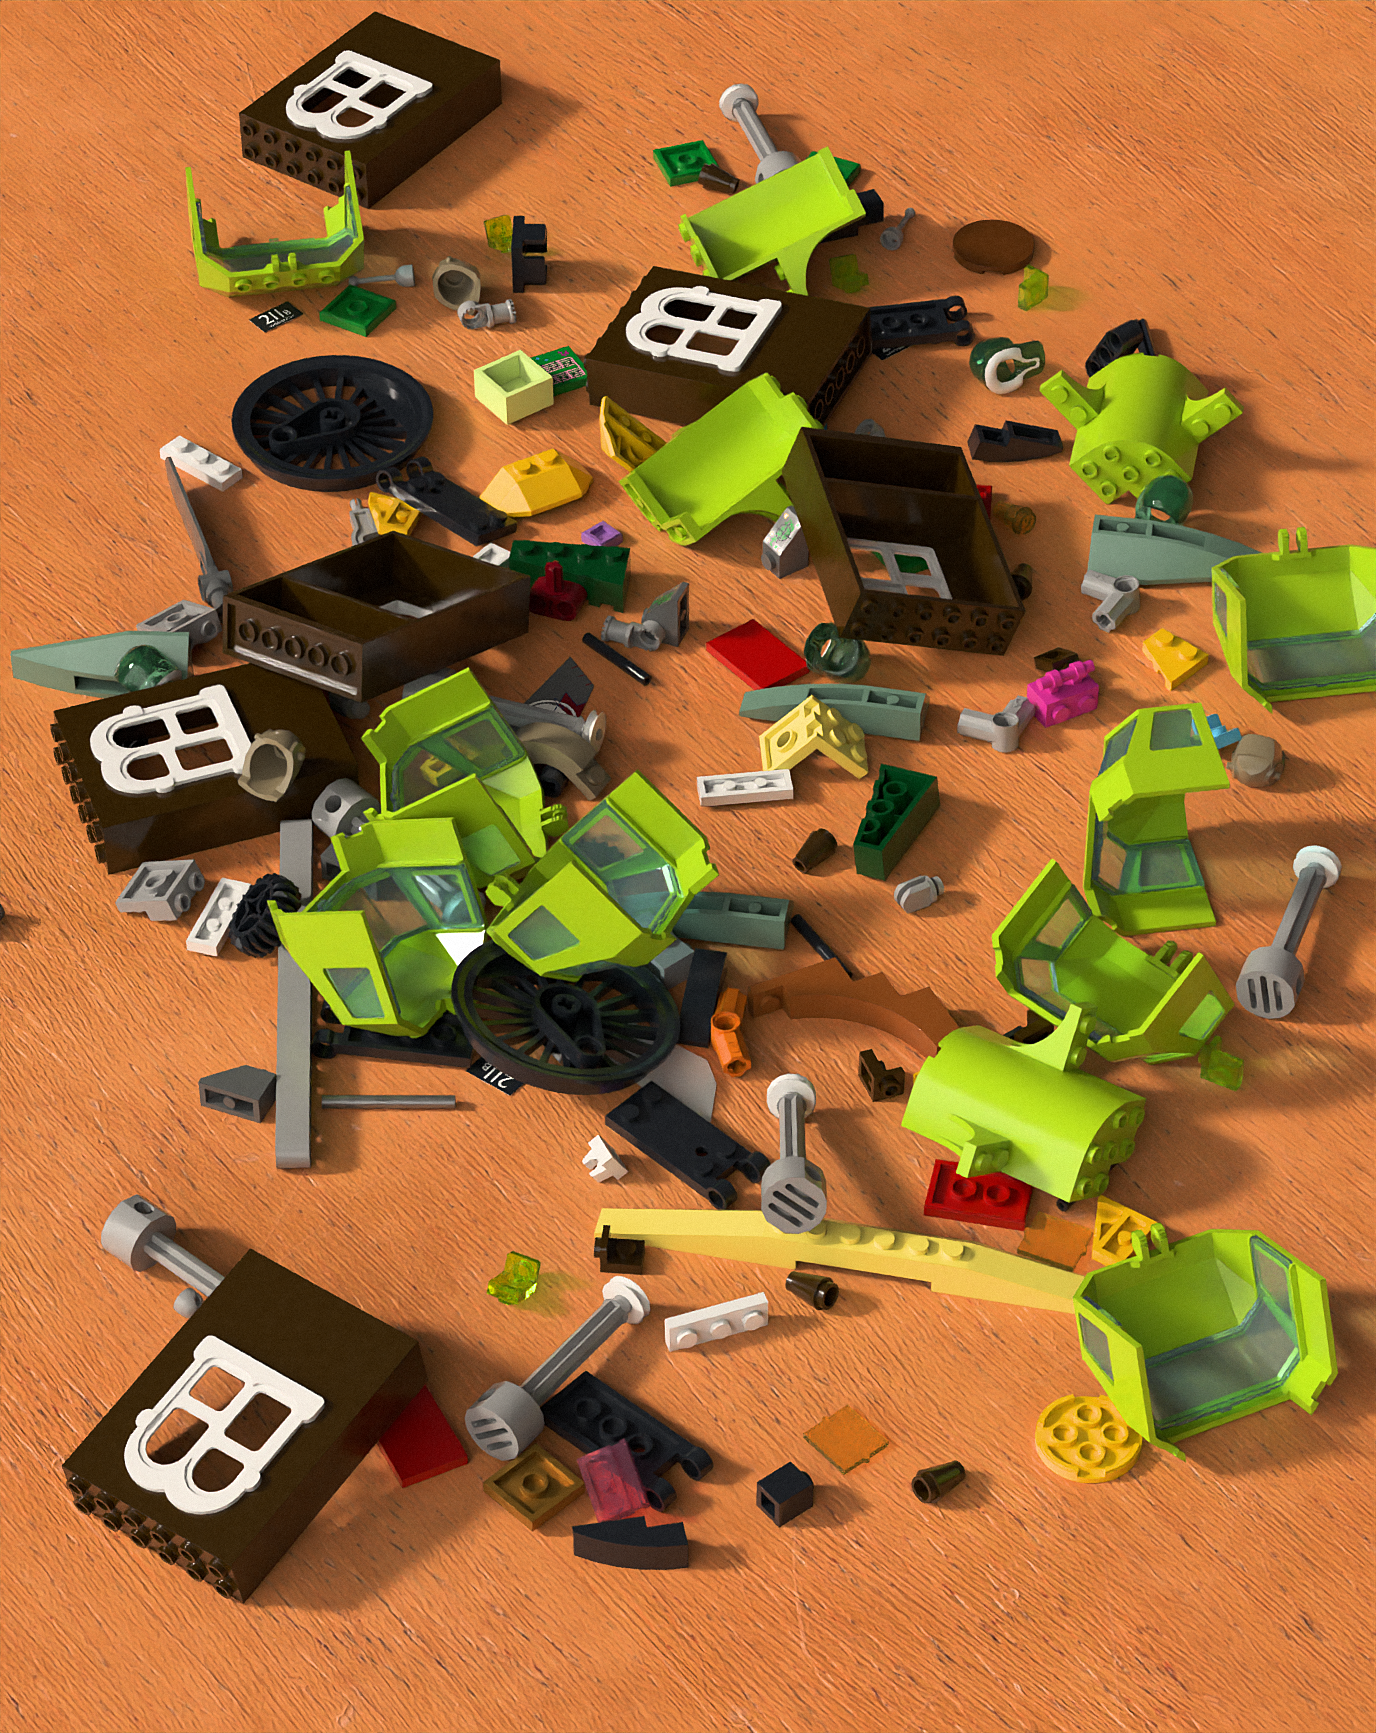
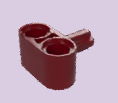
(556, 597)

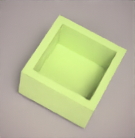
(513, 387)

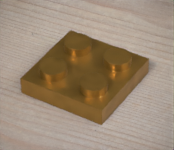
(534, 1487)

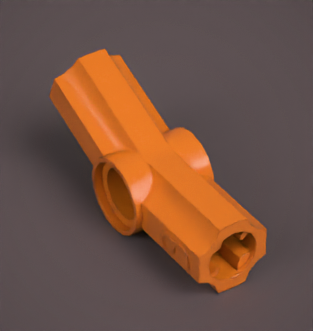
(727, 1035)

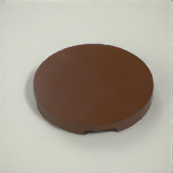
(993, 246)

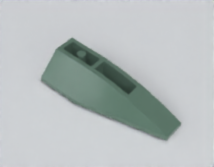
(1157, 551)
(89, 663)
(872, 708)
(736, 919)

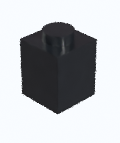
(785, 1494)

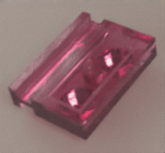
(613, 1482)

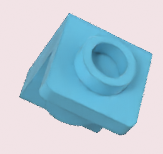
(1221, 735)

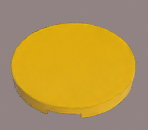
(1086, 1439)

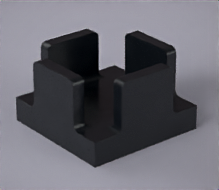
(528, 239)

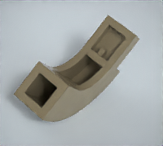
(566, 752)

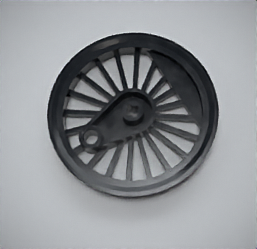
(332, 424)
(564, 1022)

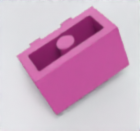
(1064, 693)

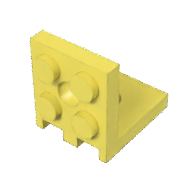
(810, 728)

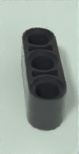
(1115, 344)

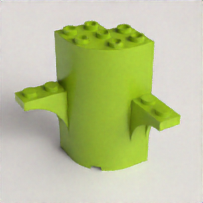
(774, 222)
(1138, 422)
(722, 463)
(1026, 1108)

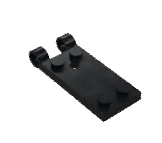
(920, 323)
(446, 502)
(441, 1045)
(673, 1136)
(598, 1416)

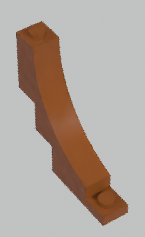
(829, 992)

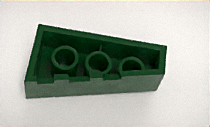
(598, 569)
(893, 819)

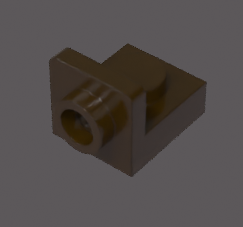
(1055, 659)
(1036, 1029)
(877, 1080)
(619, 1255)

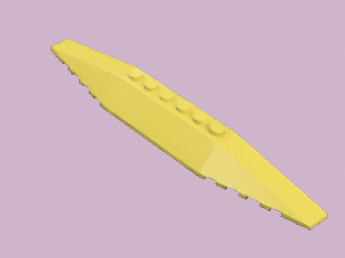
(948, 1263)

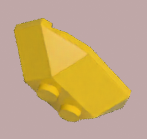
(625, 437)
(537, 484)

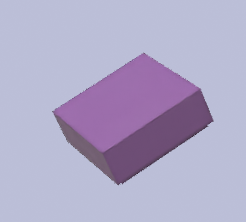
(602, 535)

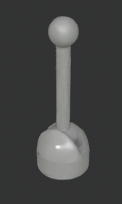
(894, 233)
(404, 277)
(188, 1302)

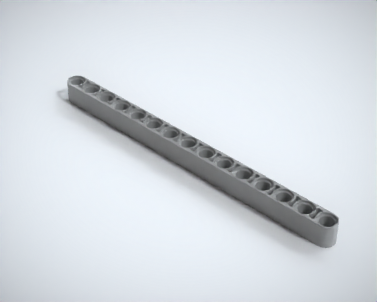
(294, 1014)

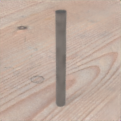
(387, 1101)

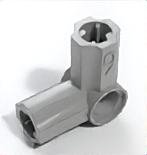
(1118, 595)
(1001, 728)

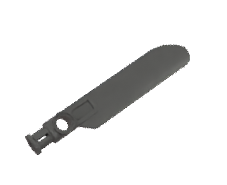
(212, 583)

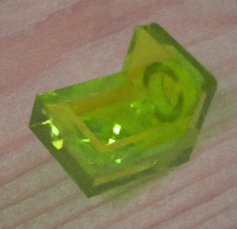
(499, 233)
(846, 273)
(1033, 288)
(1219, 1066)
(516, 1281)

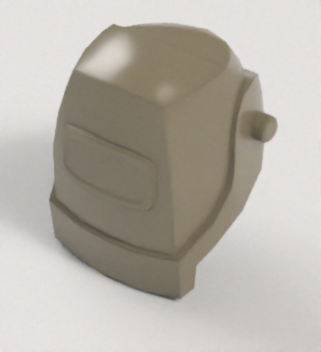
(456, 283)
(1257, 761)
(272, 764)

